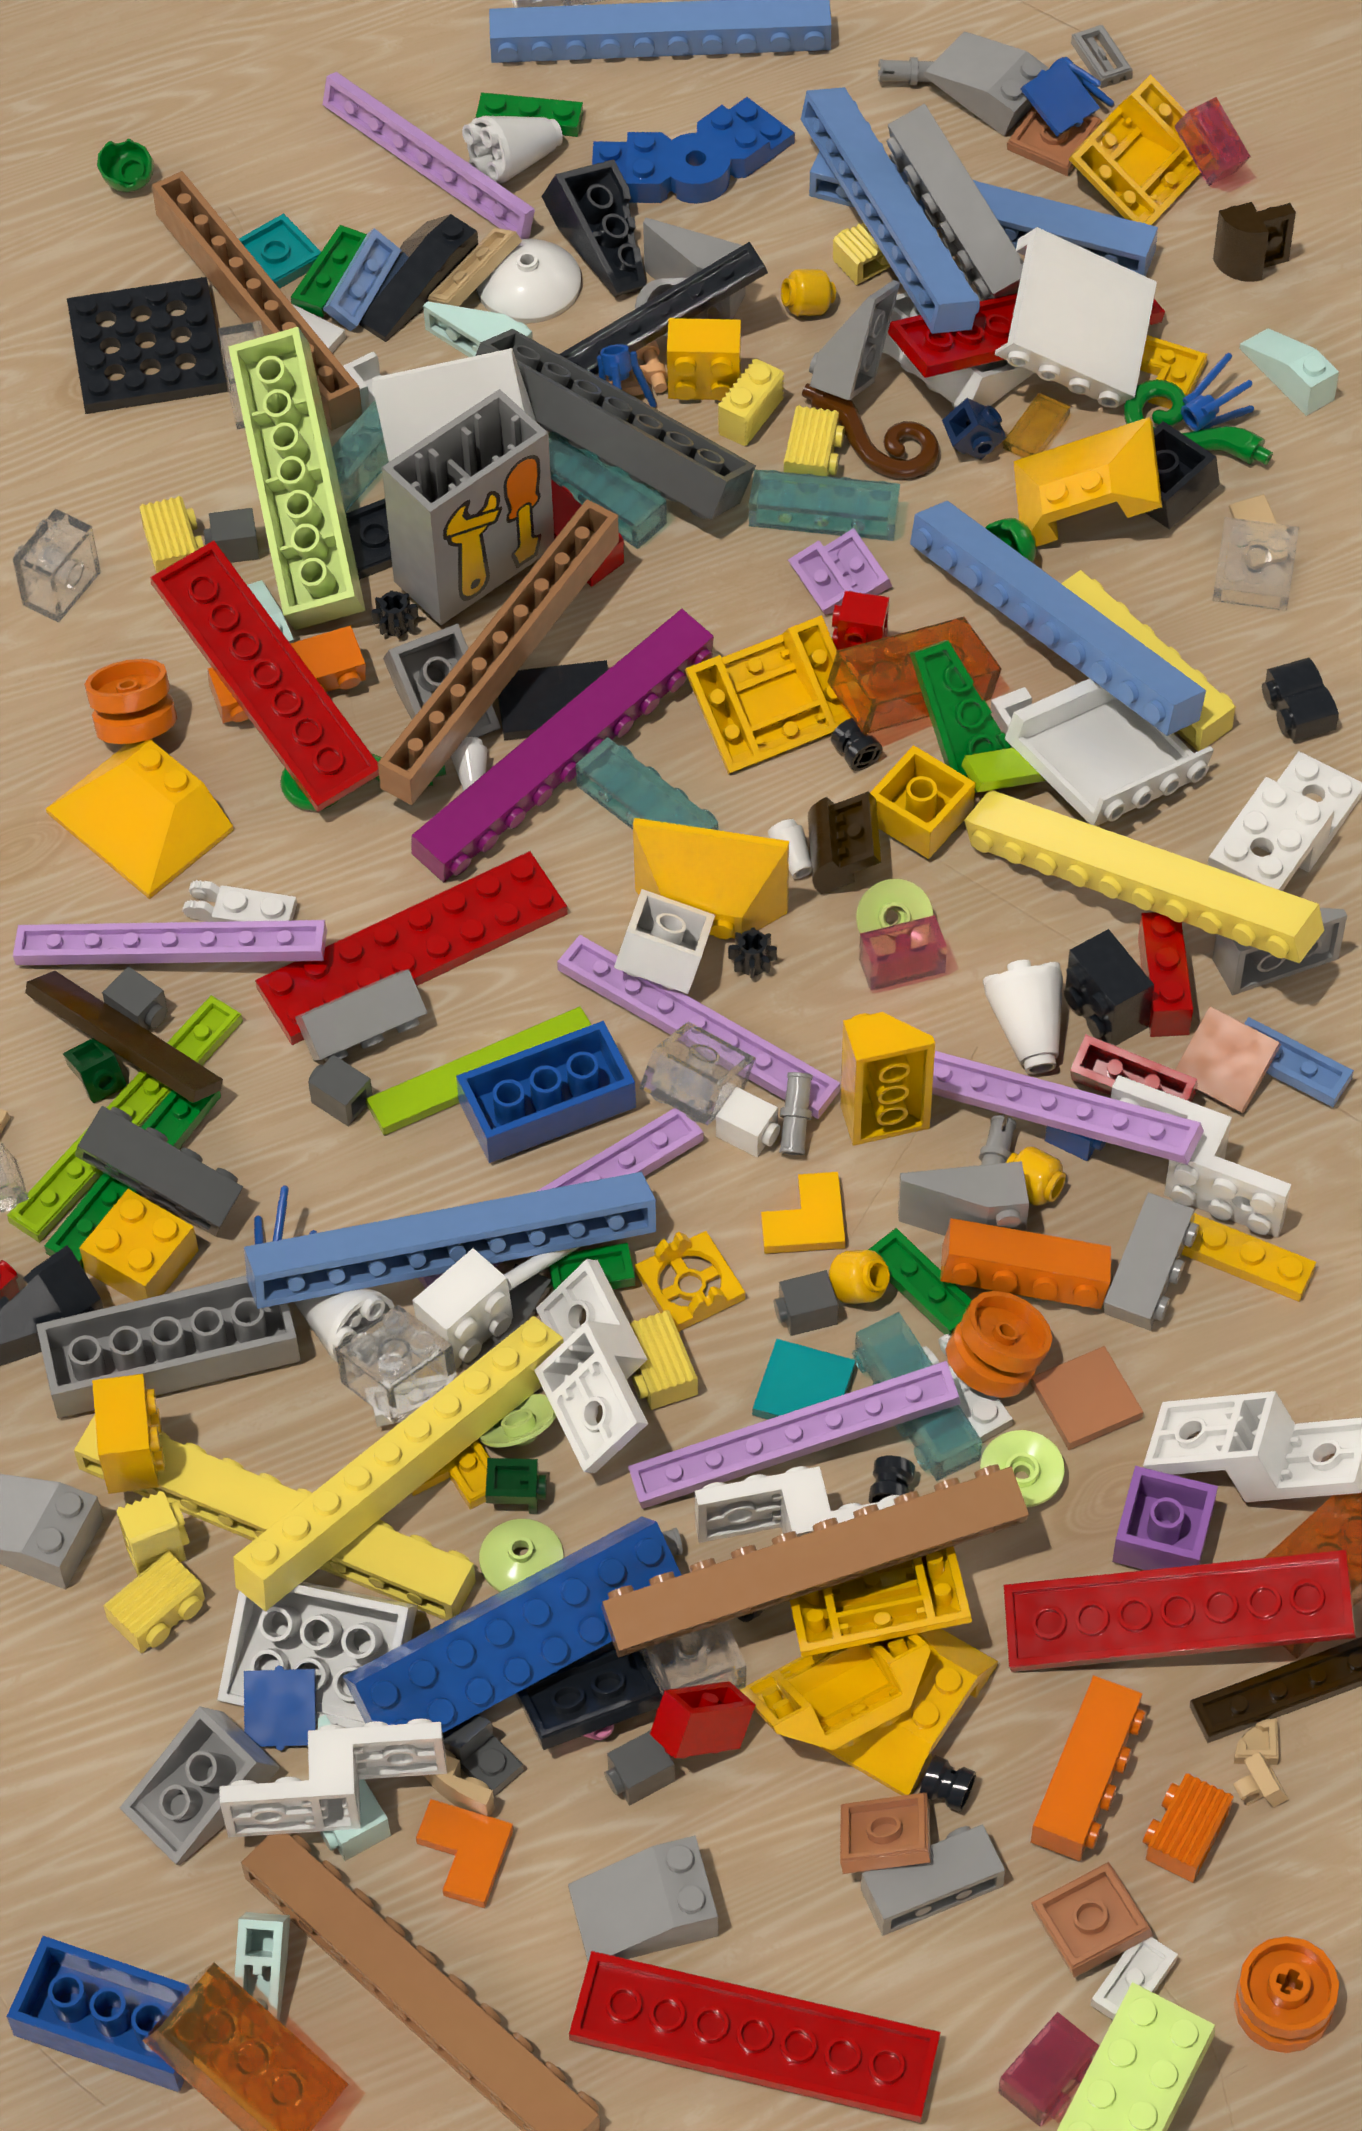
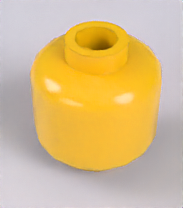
(808, 292)
(1041, 1173)
(859, 1276)

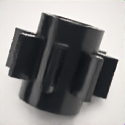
(394, 613)
(752, 952)

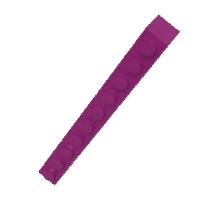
(551, 753)

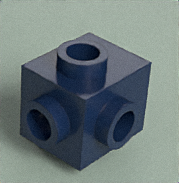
(974, 428)

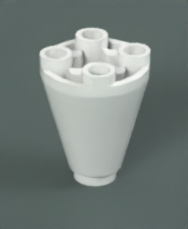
(509, 144)
(1029, 1011)
(343, 1314)

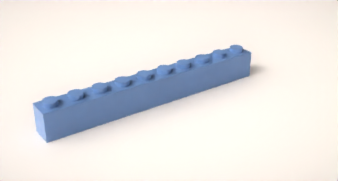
(658, 29)
(890, 211)
(1112, 237)
(1058, 618)
(437, 1239)

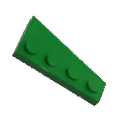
(954, 706)

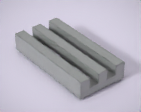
(1096, 59)

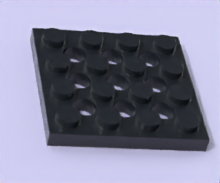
(131, 360)

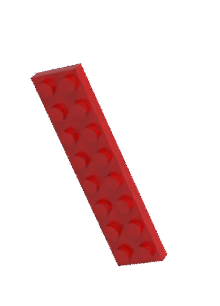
(967, 348)
(266, 676)
(422, 938)
(1179, 1611)
(755, 2036)

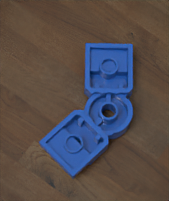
(697, 163)

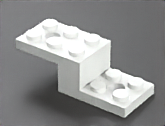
(1287, 823)
(1208, 1179)
(591, 1366)
(1258, 1447)
(765, 1502)
(336, 1764)

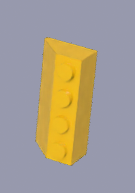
(885, 1077)

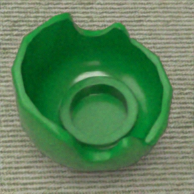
(125, 165)
(1016, 535)

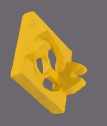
(700, 1305)

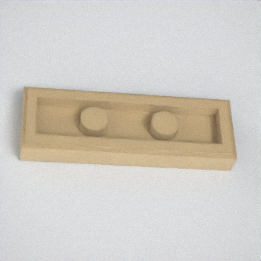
(475, 267)

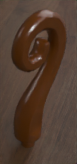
(866, 449)

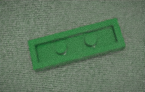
(566, 113)
(327, 270)
(920, 1282)

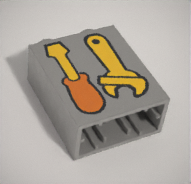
(469, 506)

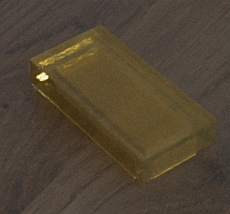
(1036, 426)

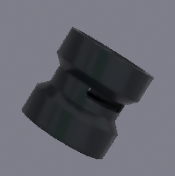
(859, 749)
(892, 1477)
(944, 1782)

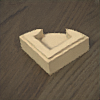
(1261, 1739)

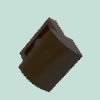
(1252, 240)
(842, 840)

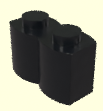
(1300, 699)

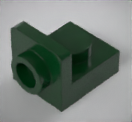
(96, 1069)
(515, 1482)

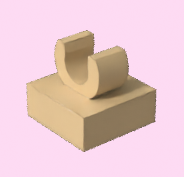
(1261, 1783)

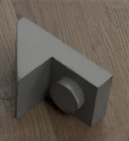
(482, 1753)

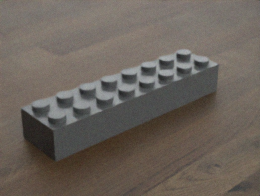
(626, 430)

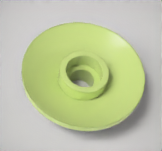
(891, 894)
(522, 1423)
(1030, 1454)
(505, 1568)

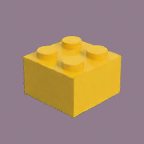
(702, 358)
(922, 801)
(139, 1248)
(128, 1433)

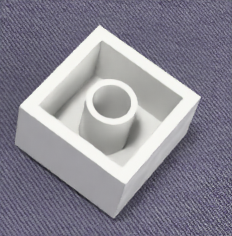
(664, 941)
(466, 1305)

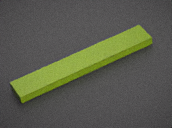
(438, 1088)

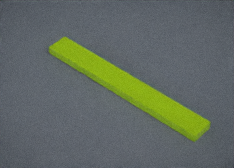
(73, 1177)

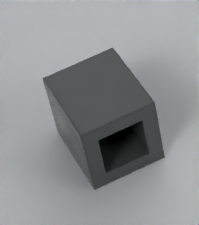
(234, 534)
(137, 999)
(339, 1089)
(807, 1303)
(639, 1768)

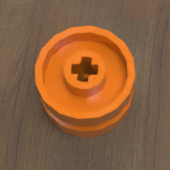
(130, 701)
(998, 1344)
(1286, 1994)

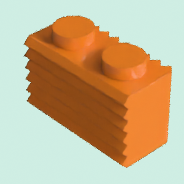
(1188, 1826)

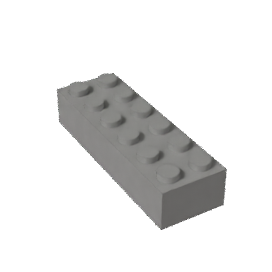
(954, 204)
(169, 1339)

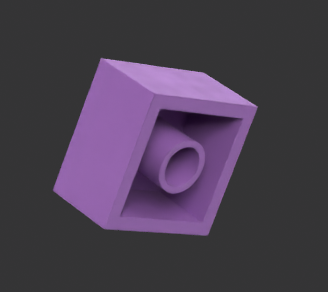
(1164, 1521)

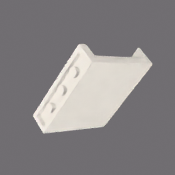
(1079, 319)
(1102, 752)

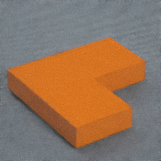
(475, 1841)

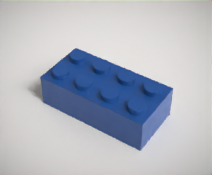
(546, 1091)
(95, 2010)

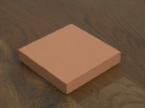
(1039, 144)
(1228, 1059)
(1086, 1397)
(885, 1833)
(1091, 1919)

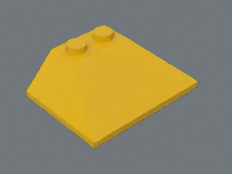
(1138, 154)
(1088, 475)
(770, 695)
(143, 816)
(716, 871)
(883, 1605)
(841, 1692)
(904, 1749)

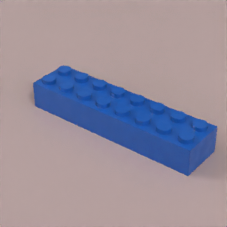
(510, 1636)

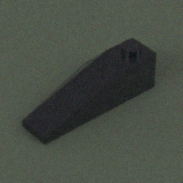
(595, 217)
(418, 270)
(52, 1292)

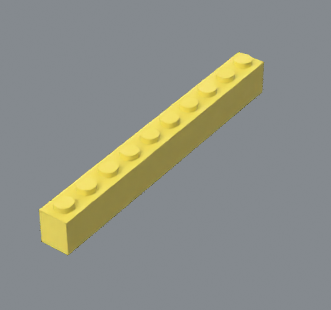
(1145, 876)
(393, 1466)
(251, 1503)

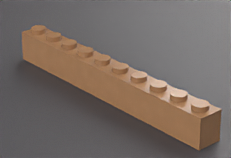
(249, 287)
(498, 652)
(814, 1560)
(415, 1990)

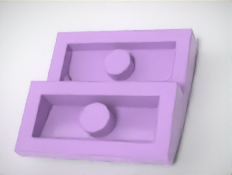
(838, 568)

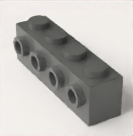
(158, 1169)

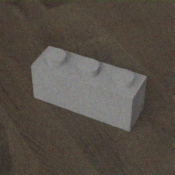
(362, 1016)
(1151, 1262)
(959, 1871)

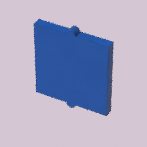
(1060, 98)
(279, 1706)

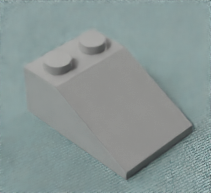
(986, 78)
(682, 253)
(853, 354)
(422, 666)
(1250, 967)
(972, 1193)
(45, 1527)
(181, 1793)
(646, 1902)

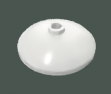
(532, 283)

